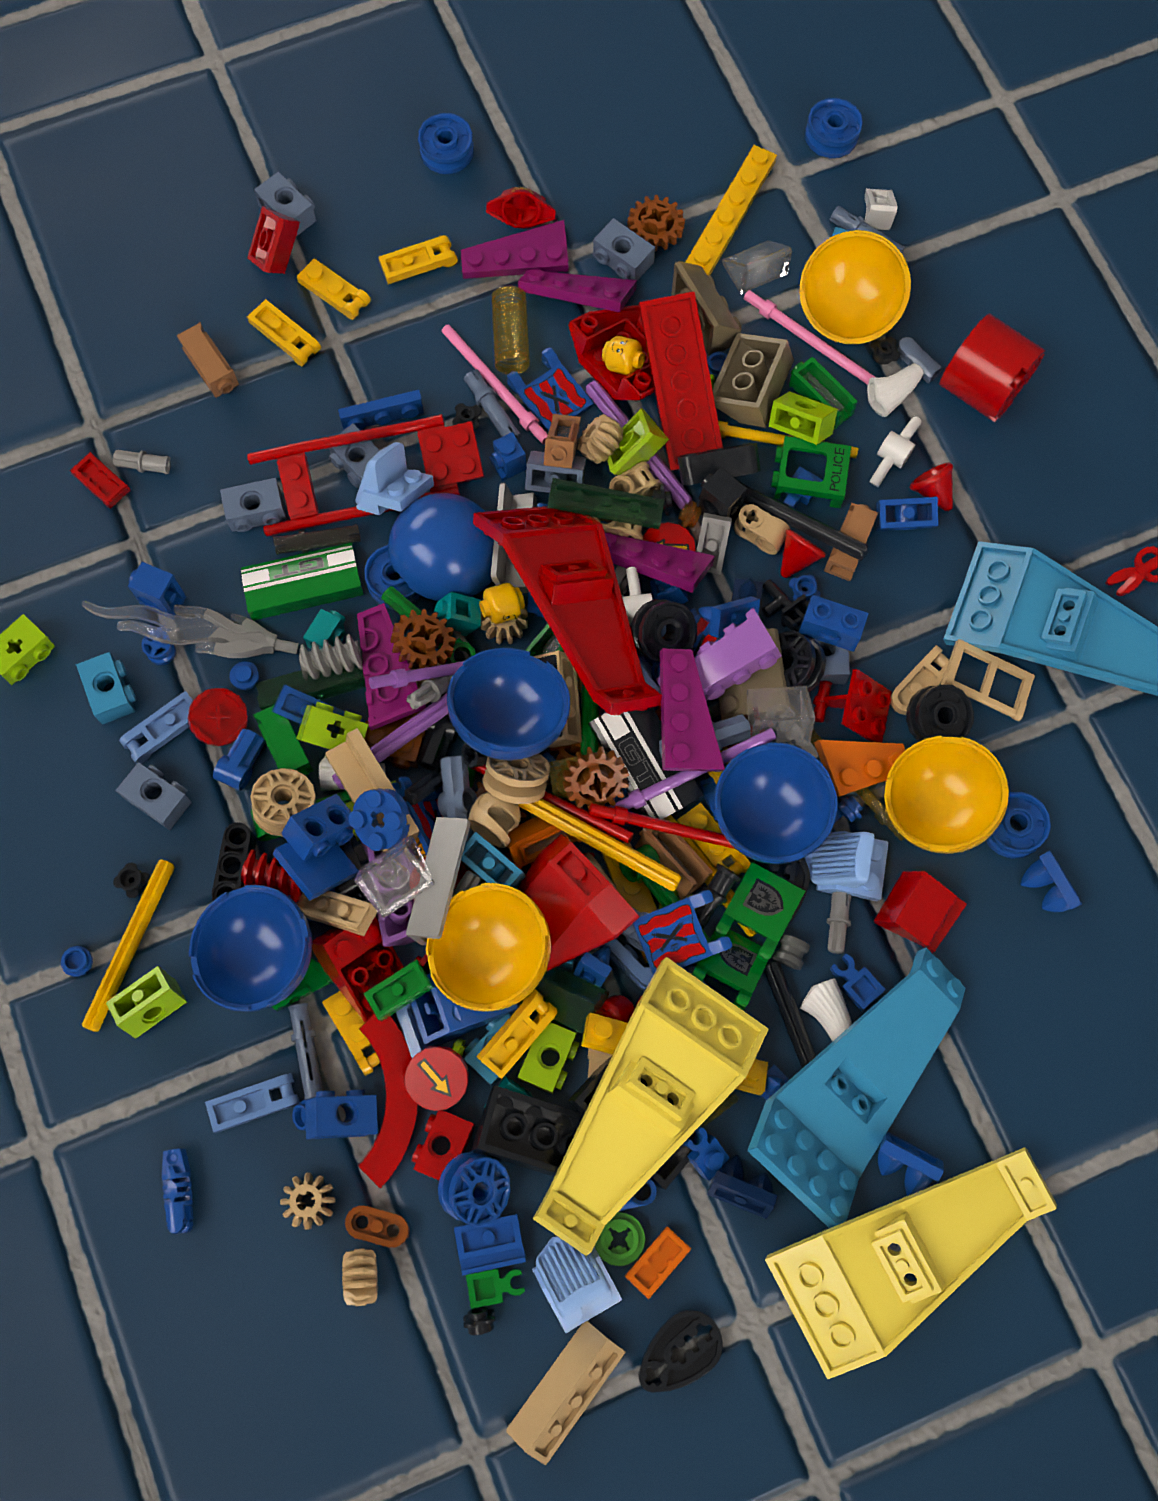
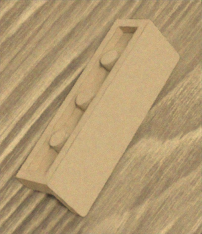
(361, 772)
(564, 1392)

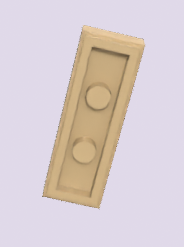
(339, 911)

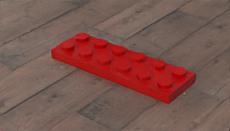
(680, 375)

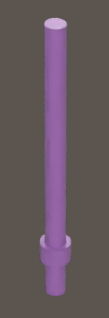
(401, 677)
(638, 798)

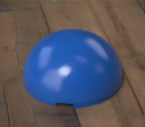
(440, 547)
(508, 703)
(775, 803)
(250, 948)

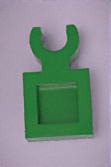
(487, 1287)

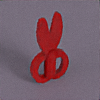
(1136, 574)

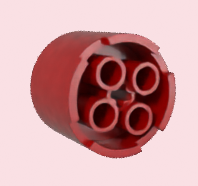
(991, 367)

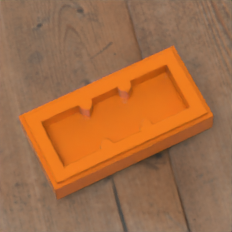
(657, 1262)

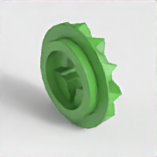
(635, 1240)

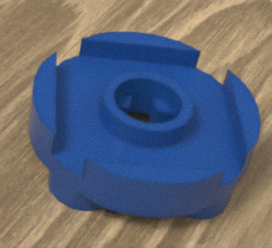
(365, 821)

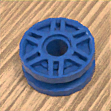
(833, 127)
(446, 143)
(377, 577)
(1034, 822)
(457, 1187)

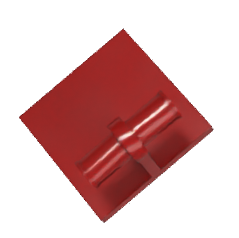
(864, 705)

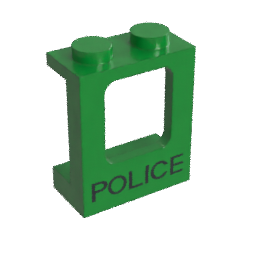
(835, 476)

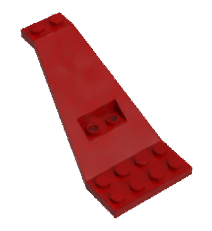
(576, 588)

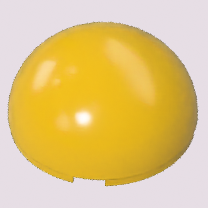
(855, 287)
(946, 794)
(490, 948)

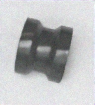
(791, 952)

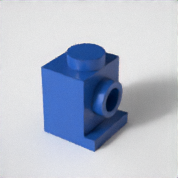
(508, 456)

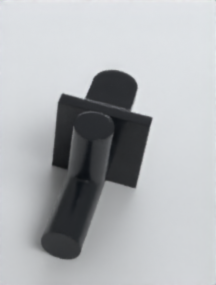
(792, 611)

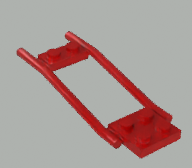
(447, 454)

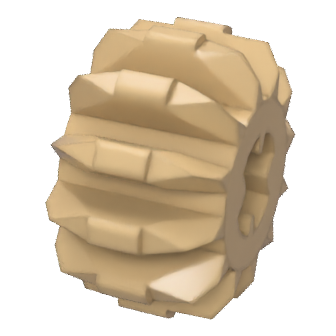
(600, 439)
(506, 629)
(309, 1213)
(360, 1277)

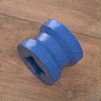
(151, 647)

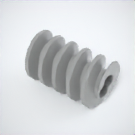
(330, 658)

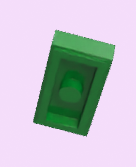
(398, 990)

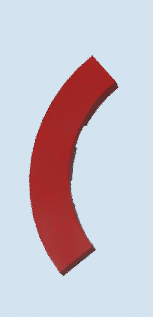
(399, 1107)

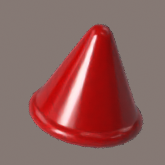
(936, 483)
(798, 554)

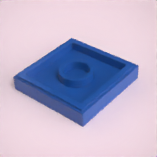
(316, 874)

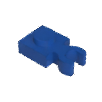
(859, 986)
(706, 1153)

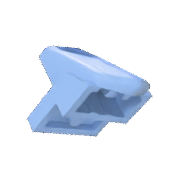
(390, 483)
(849, 864)
(574, 1283)

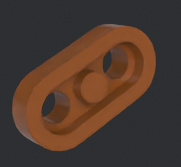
(377, 1227)

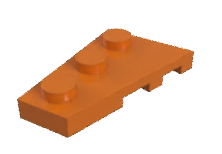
(857, 764)

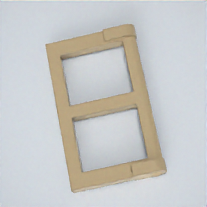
(993, 663)

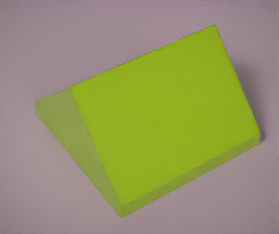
(639, 443)

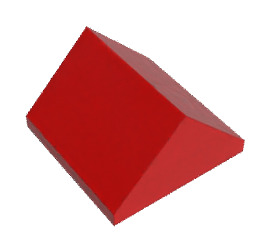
(273, 241)
(916, 907)

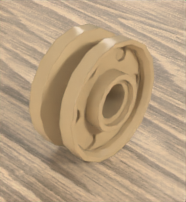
(517, 780)
(275, 787)

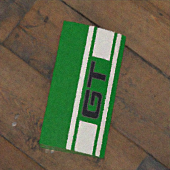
(301, 581)

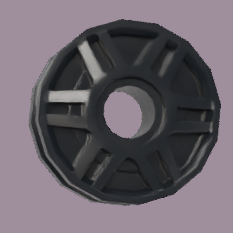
(652, 617)
(807, 657)
(954, 707)

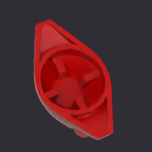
(520, 208)

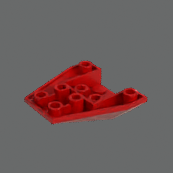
(590, 335)
(575, 900)

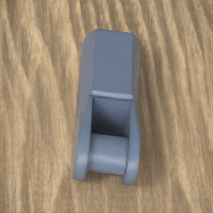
(912, 353)

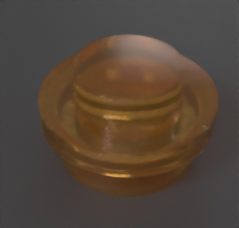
(690, 514)

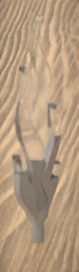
(198, 626)

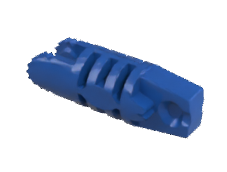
(177, 1191)

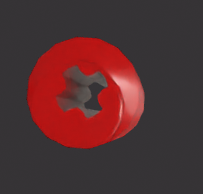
(269, 875)

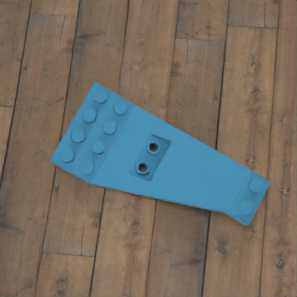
(1017, 607)
(839, 1106)

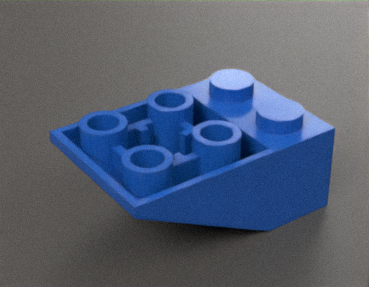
(444, 1020)

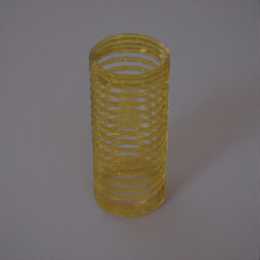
(511, 336)

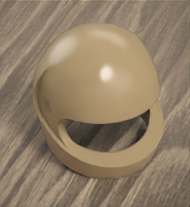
(494, 819)

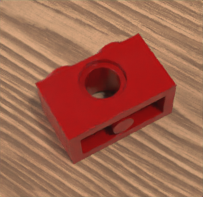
(442, 1125)

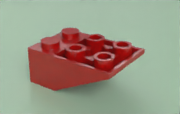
(356, 963)

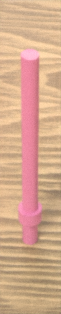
(769, 310)
(527, 419)

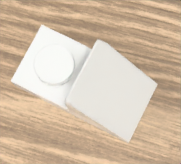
(880, 208)

